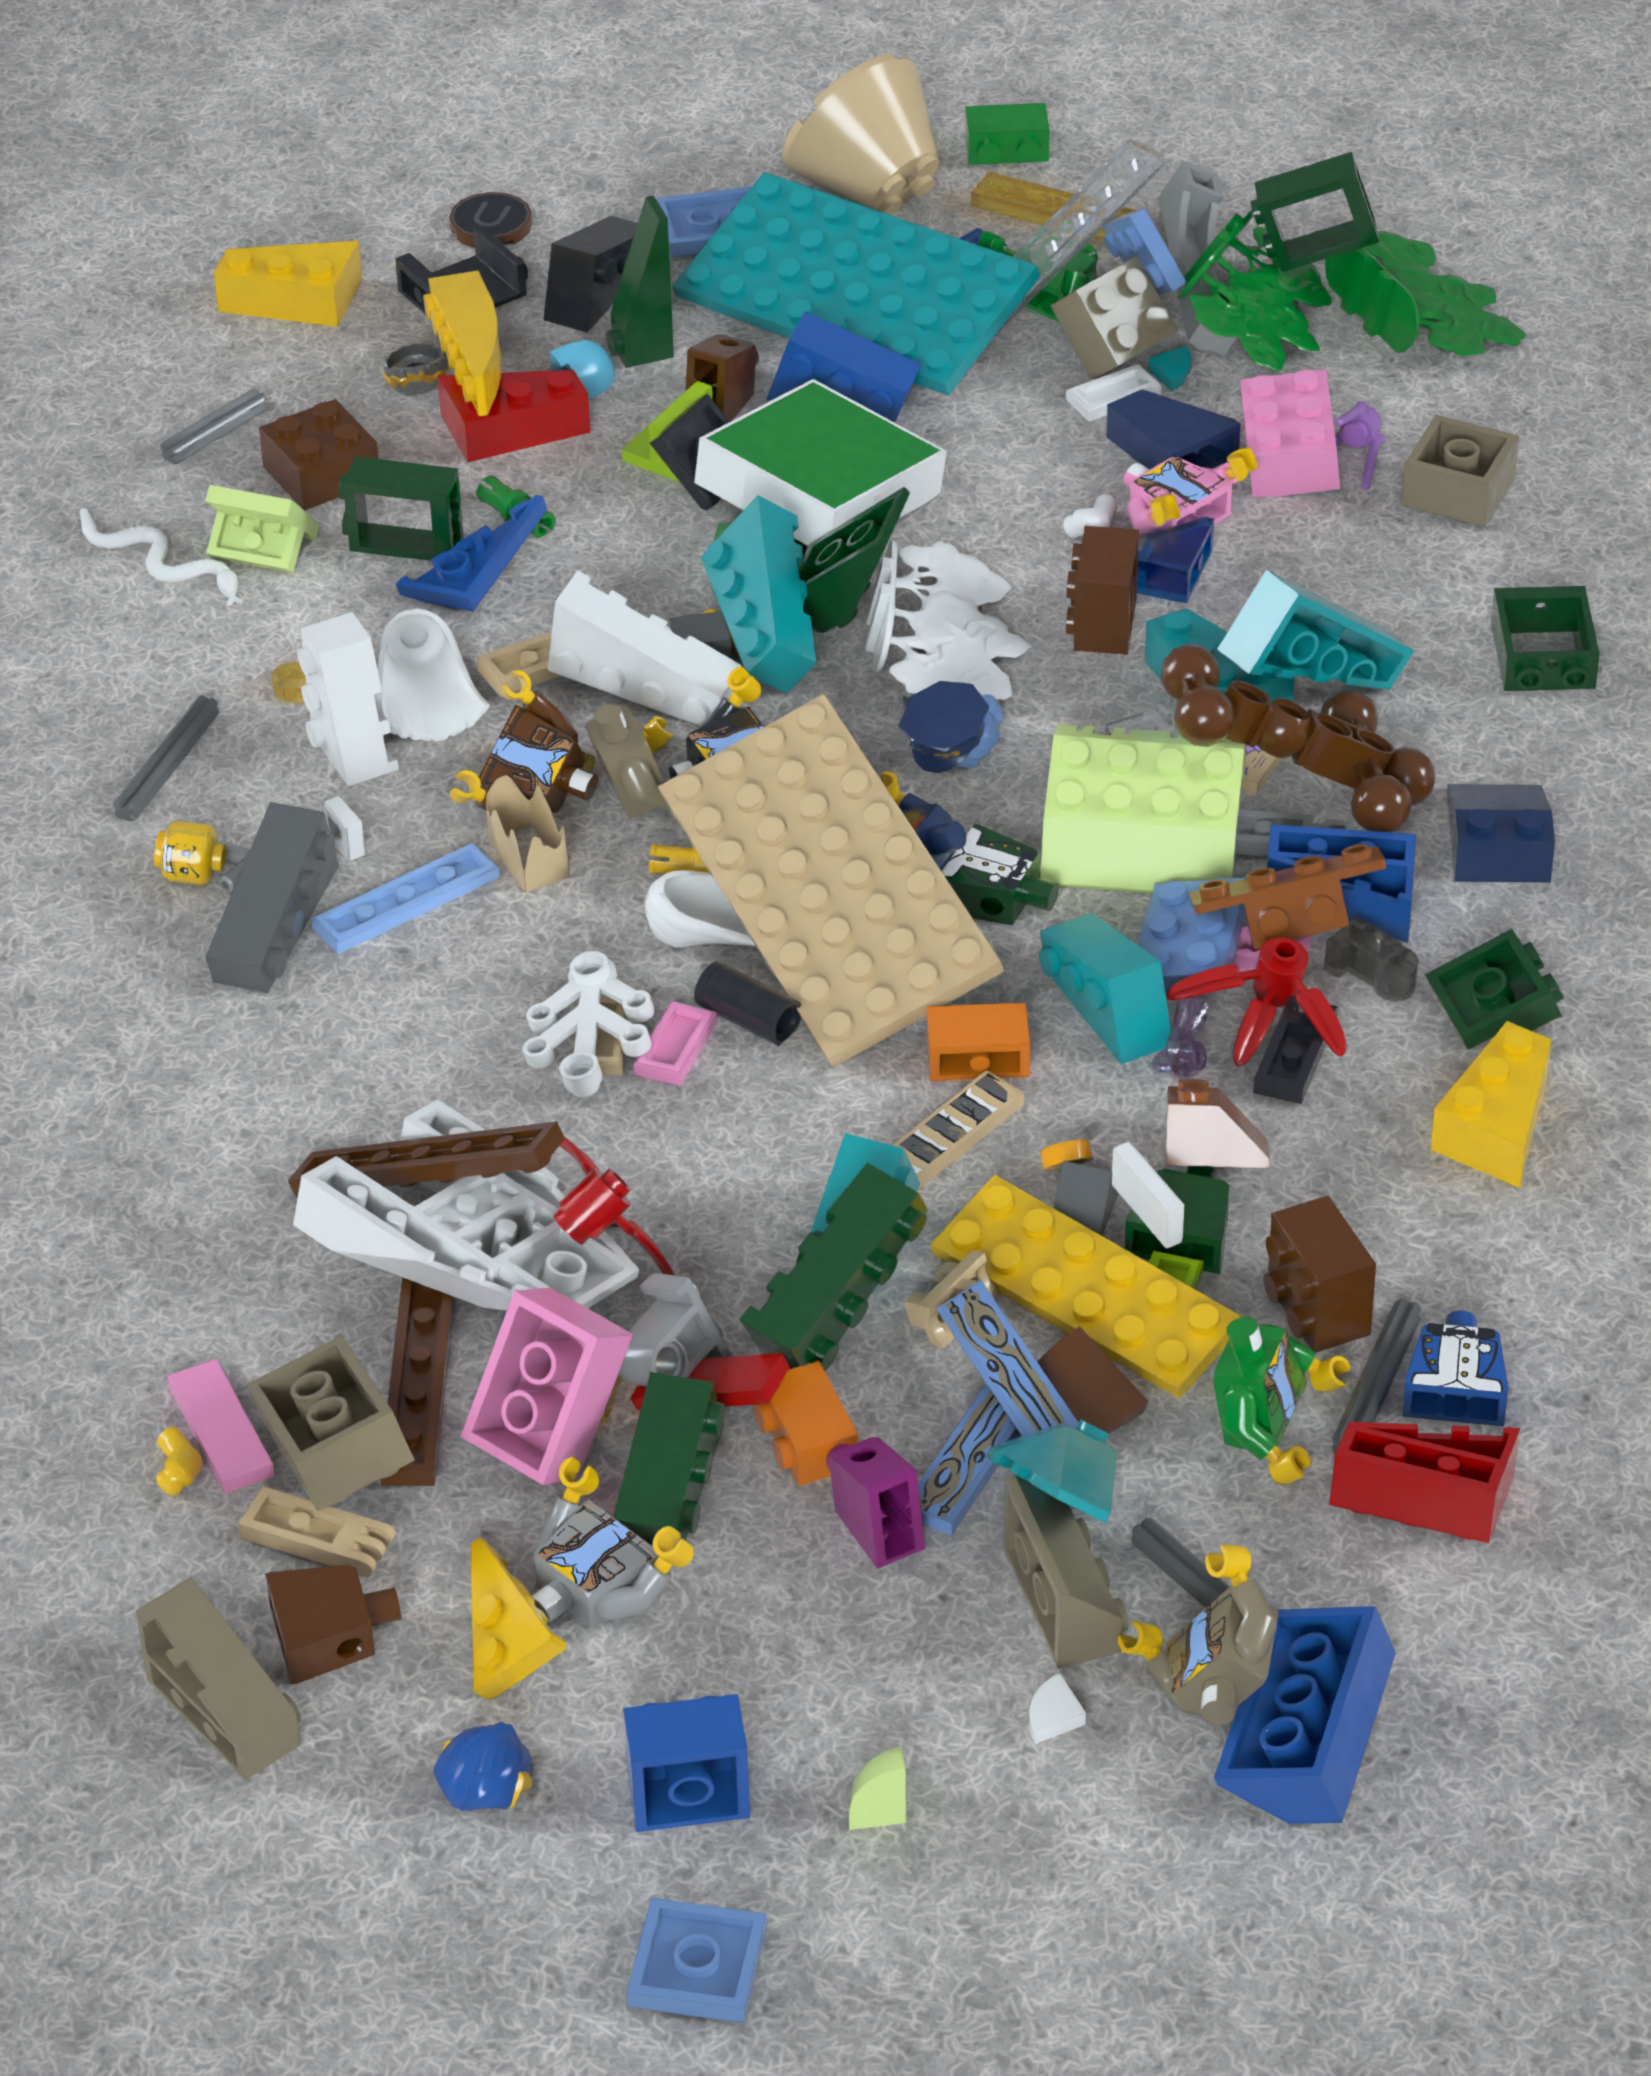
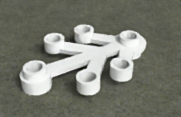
(588, 979)

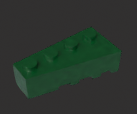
(837, 1270)

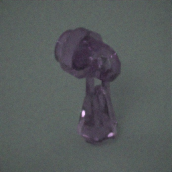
(1184, 1053)

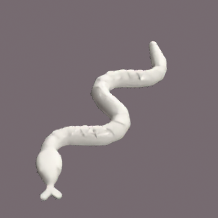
(226, 579)

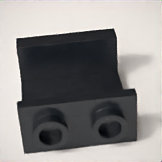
(499, 267)

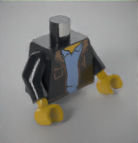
(726, 724)

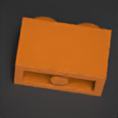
(976, 1039)
(805, 1422)

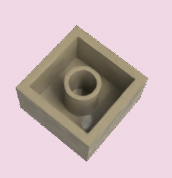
(1114, 318)
(1460, 470)

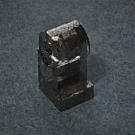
(1373, 959)

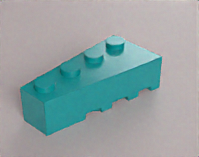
(762, 595)
(1305, 635)

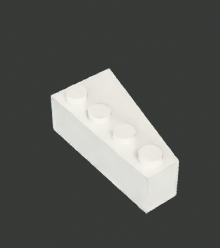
(634, 656)

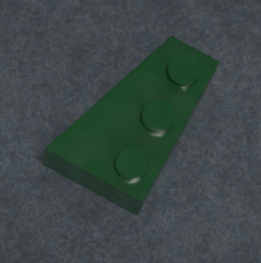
(670, 1456)

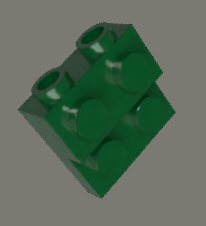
(1495, 986)

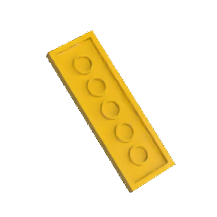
(1089, 1282)

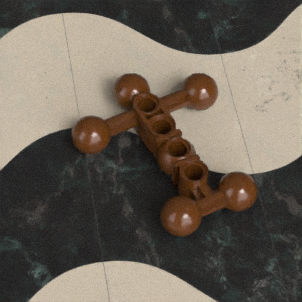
(1331, 743)

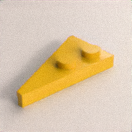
(506, 1626)

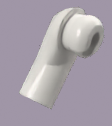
(1100, 516)

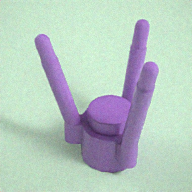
(1358, 429)

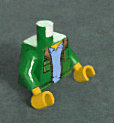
(1260, 1387)

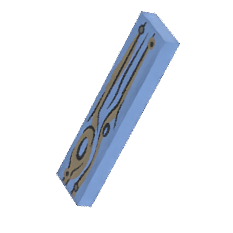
(1004, 1361)
(962, 1464)

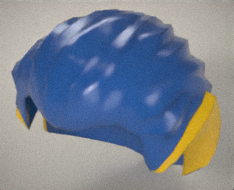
(484, 1768)

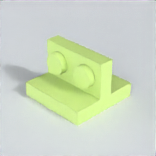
(257, 528)

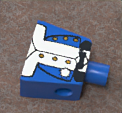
(1457, 1373)

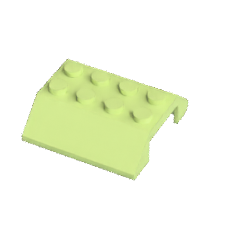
(1139, 809)

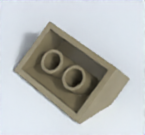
(1060, 1575)

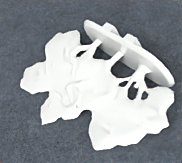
(947, 626)

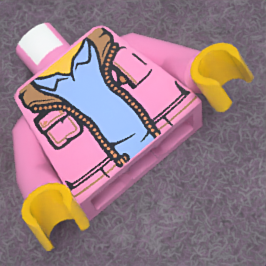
(1183, 491)

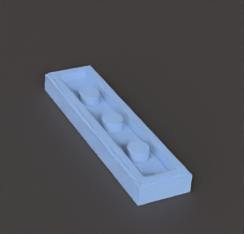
(405, 898)

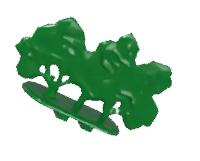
(1404, 294)
(1259, 300)

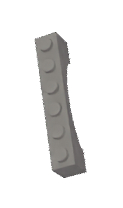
(1189, 220)

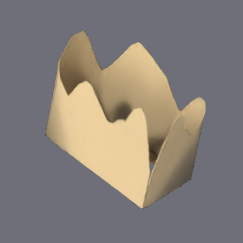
(511, 811)

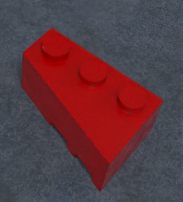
(526, 412)
(1425, 1479)

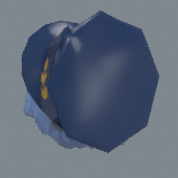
(951, 726)

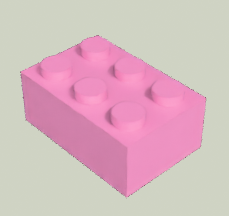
(1290, 433)
(546, 1384)

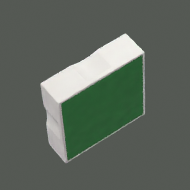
(818, 459)

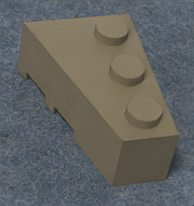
(215, 1680)

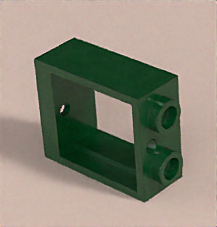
(1307, 183)
(405, 481)
(1564, 611)

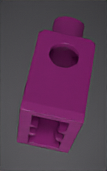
(872, 1485)

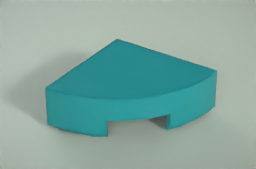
(1171, 367)

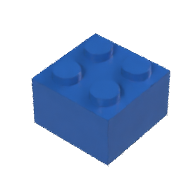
(687, 1762)

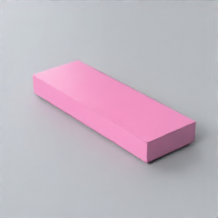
(220, 1426)

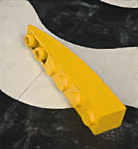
(468, 333)

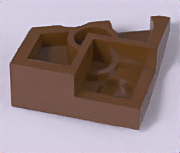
(1091, 1383)

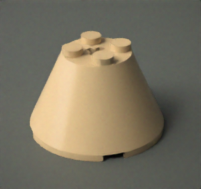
(868, 136)

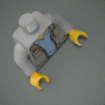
(596, 1563)

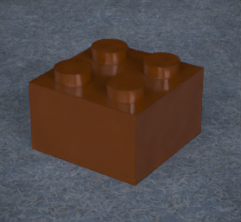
(313, 450)
(1103, 589)
(1320, 1274)

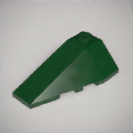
(643, 300)

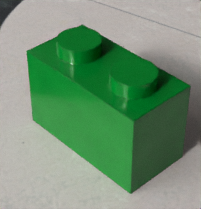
(1007, 133)

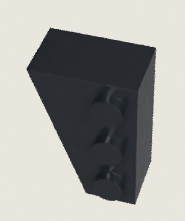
(587, 272)

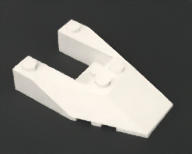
(468, 1239)

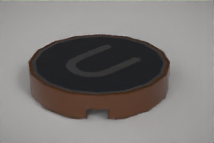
(497, 212)

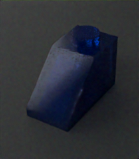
(1175, 560)

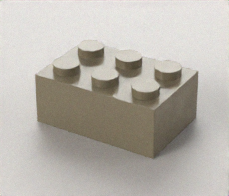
(330, 1423)

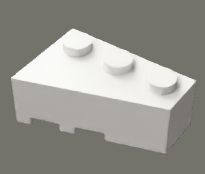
(342, 698)

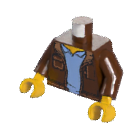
(533, 750)

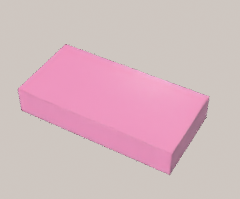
(676, 1043)

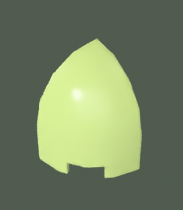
(879, 1792)

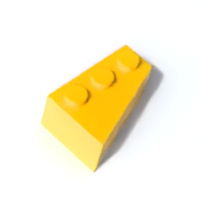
(290, 281)
(1495, 1105)

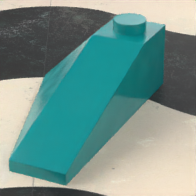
(1065, 1464)

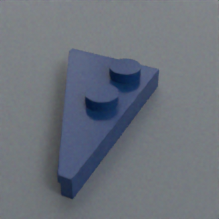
(471, 568)

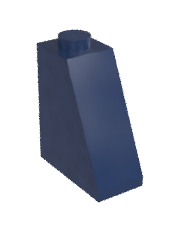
(1161, 428)

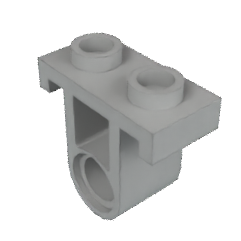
(672, 1332)

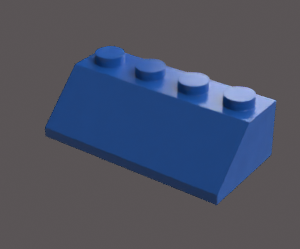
(1309, 1723)

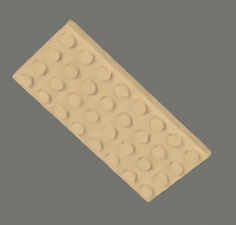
(830, 880)

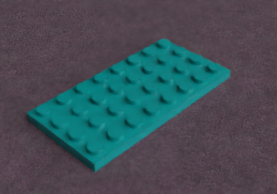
(860, 270)

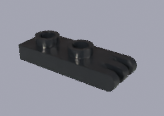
(1290, 1056)

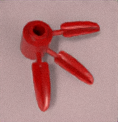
(1276, 977)
(598, 1204)

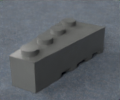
(273, 897)

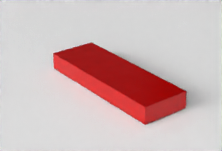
(737, 1378)

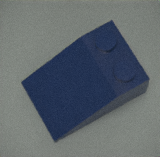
(1500, 833)

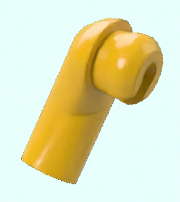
(182, 1463)

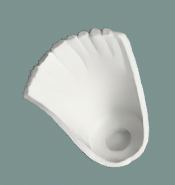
(425, 679)
(692, 911)

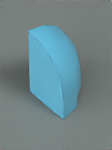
(589, 362)

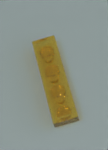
(1023, 199)

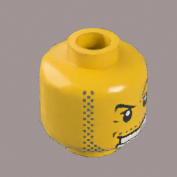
(189, 853)

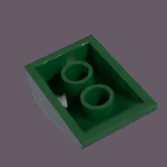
(843, 562)

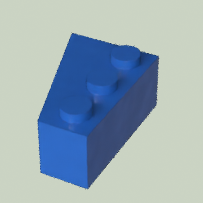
(847, 365)
(1377, 896)

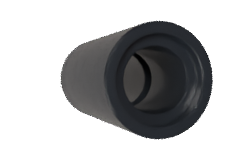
(747, 1002)

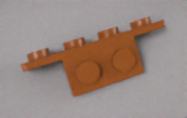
(1294, 899)

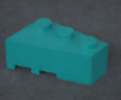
(1187, 627)

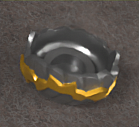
(415, 368)

